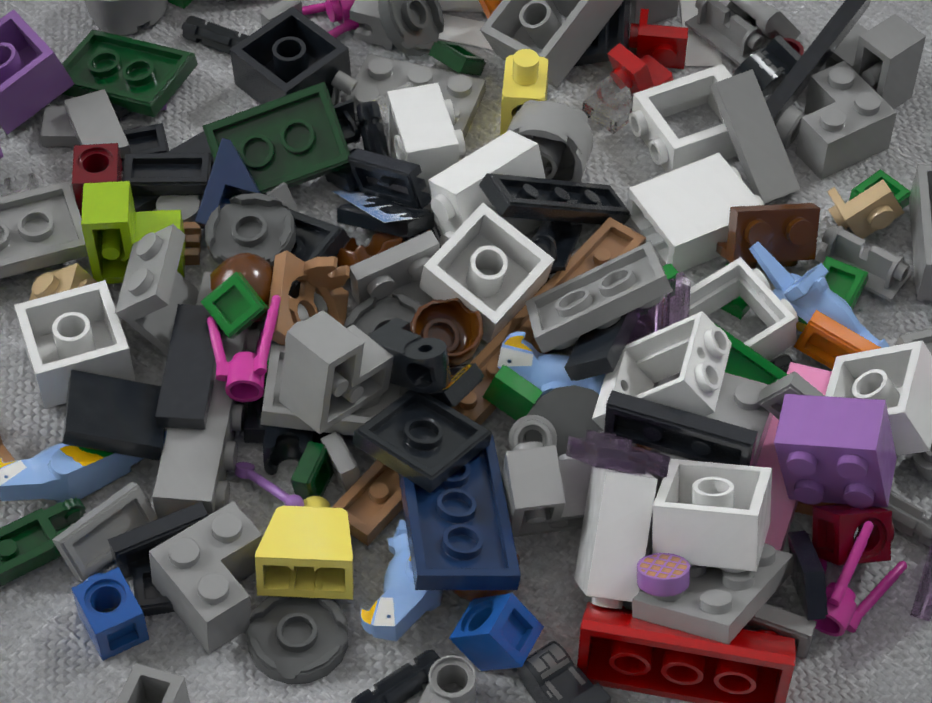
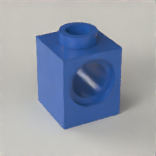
(112, 630)
(496, 632)

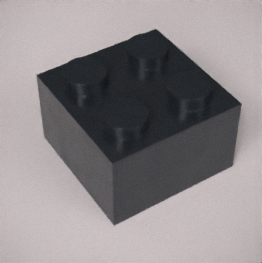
(287, 58)

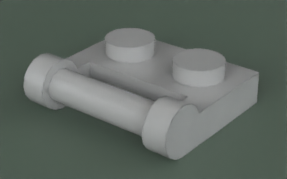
(767, 18)

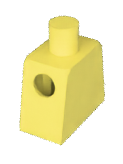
(523, 81)
(306, 553)

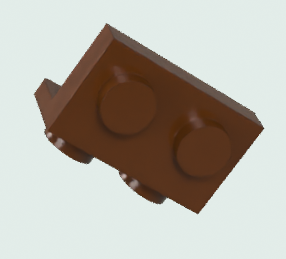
(782, 229)

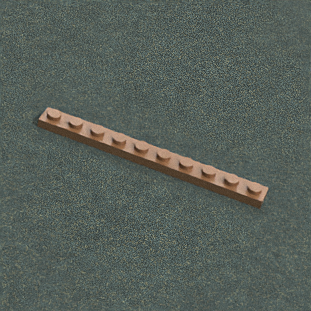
(377, 494)

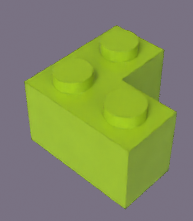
(113, 226)

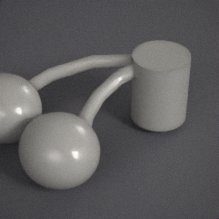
(344, 83)

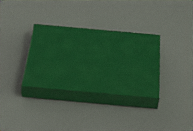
(130, 71)
(285, 138)

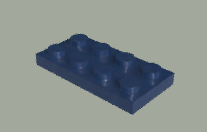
(462, 530)

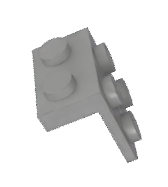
(155, 287)

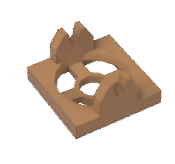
(315, 275)

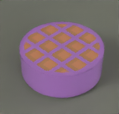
(663, 574)

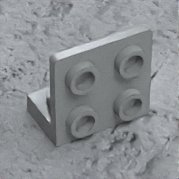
(394, 271)

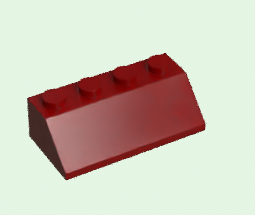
(681, 665)

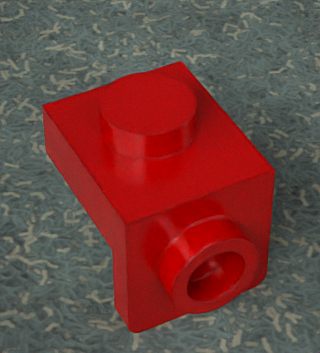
(661, 42)
(636, 72)

